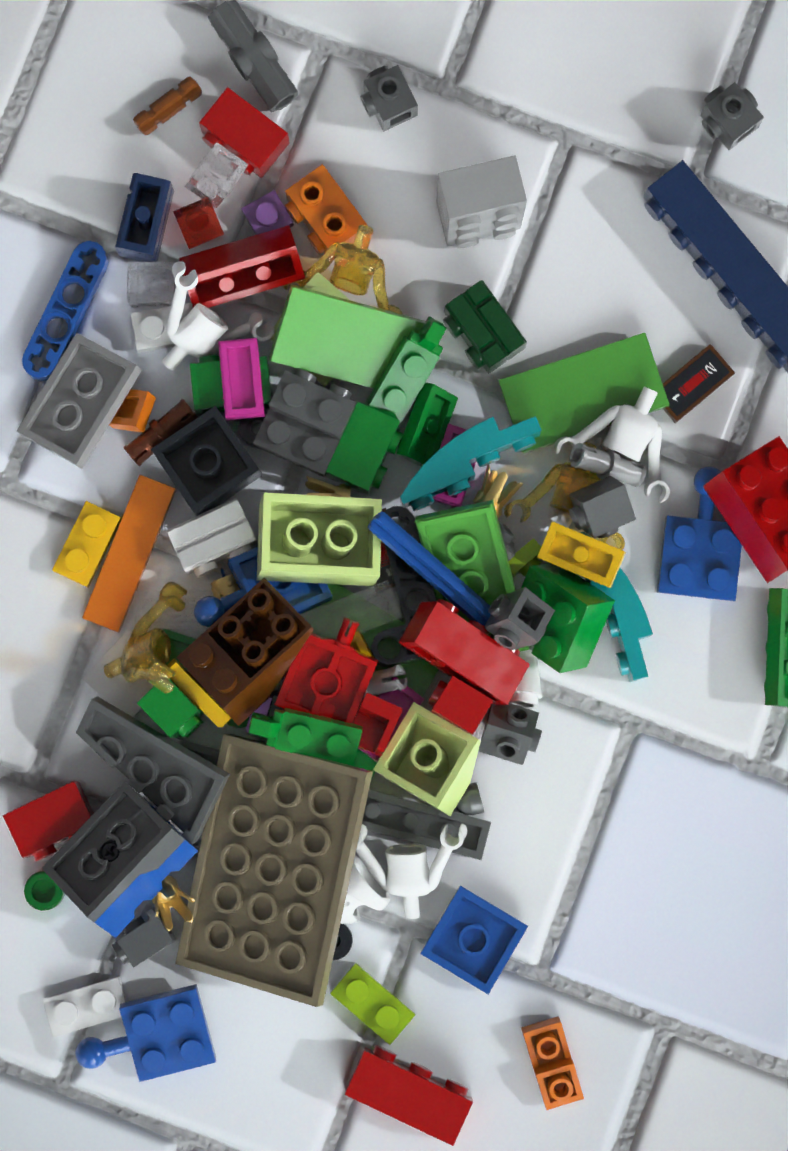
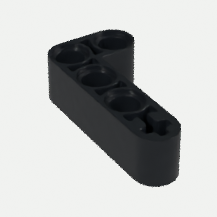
(403, 584)

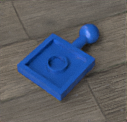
(700, 554)
(244, 569)
(162, 1032)

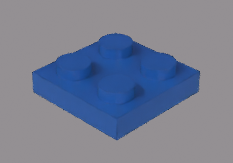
(474, 939)

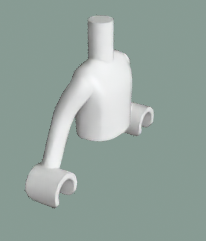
(201, 327)
(629, 435)
(408, 867)

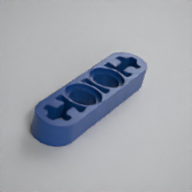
(59, 308)

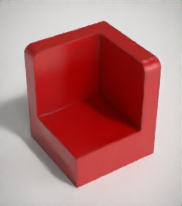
(378, 723)

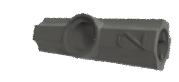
(253, 55)

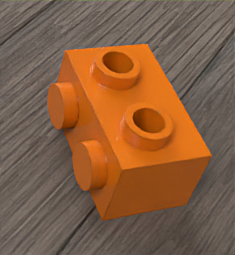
(323, 210)

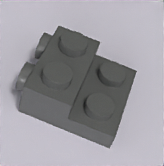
(305, 421)

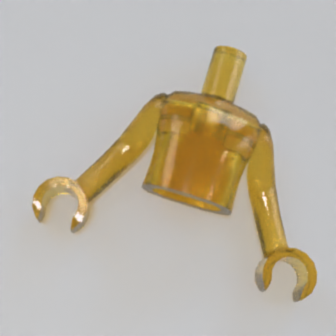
(353, 268)
(567, 480)
(149, 651)

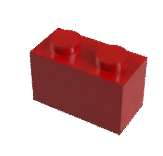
(244, 132)
(459, 704)
(48, 820)

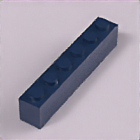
(723, 256)

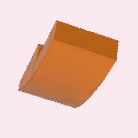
(552, 1063)

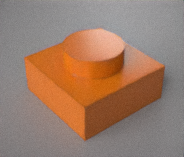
(134, 411)

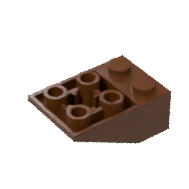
(247, 650)

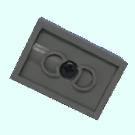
(118, 859)

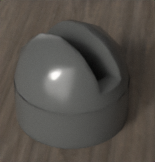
(471, 801)

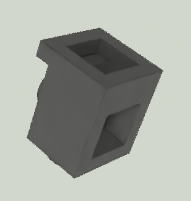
(143, 939)

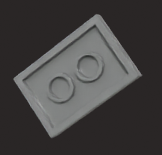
(79, 400)

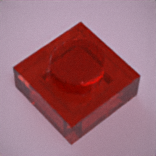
(198, 222)

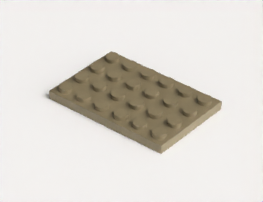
(274, 870)

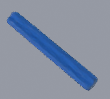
(429, 568)

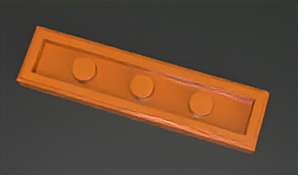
(129, 553)

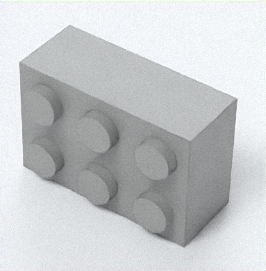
(481, 201)

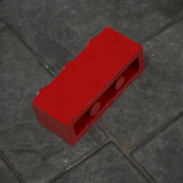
(244, 267)
(464, 650)
(409, 1094)

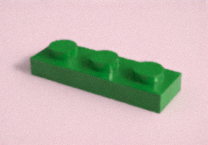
(777, 649)

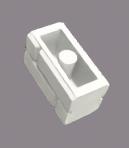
(212, 537)

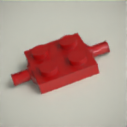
(328, 676)

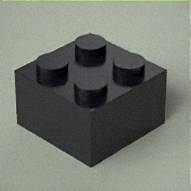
(206, 462)

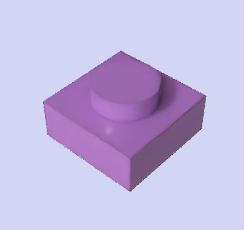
(267, 213)

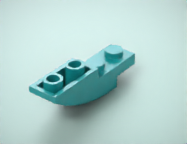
(451, 465)
(627, 623)

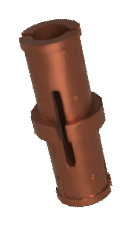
(160, 430)

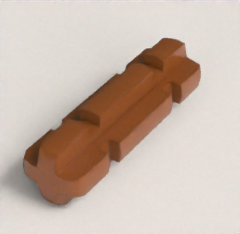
(167, 106)

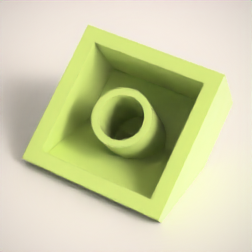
(430, 759)

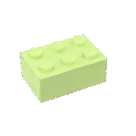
(318, 539)

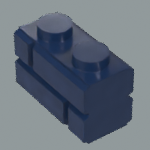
(144, 218)

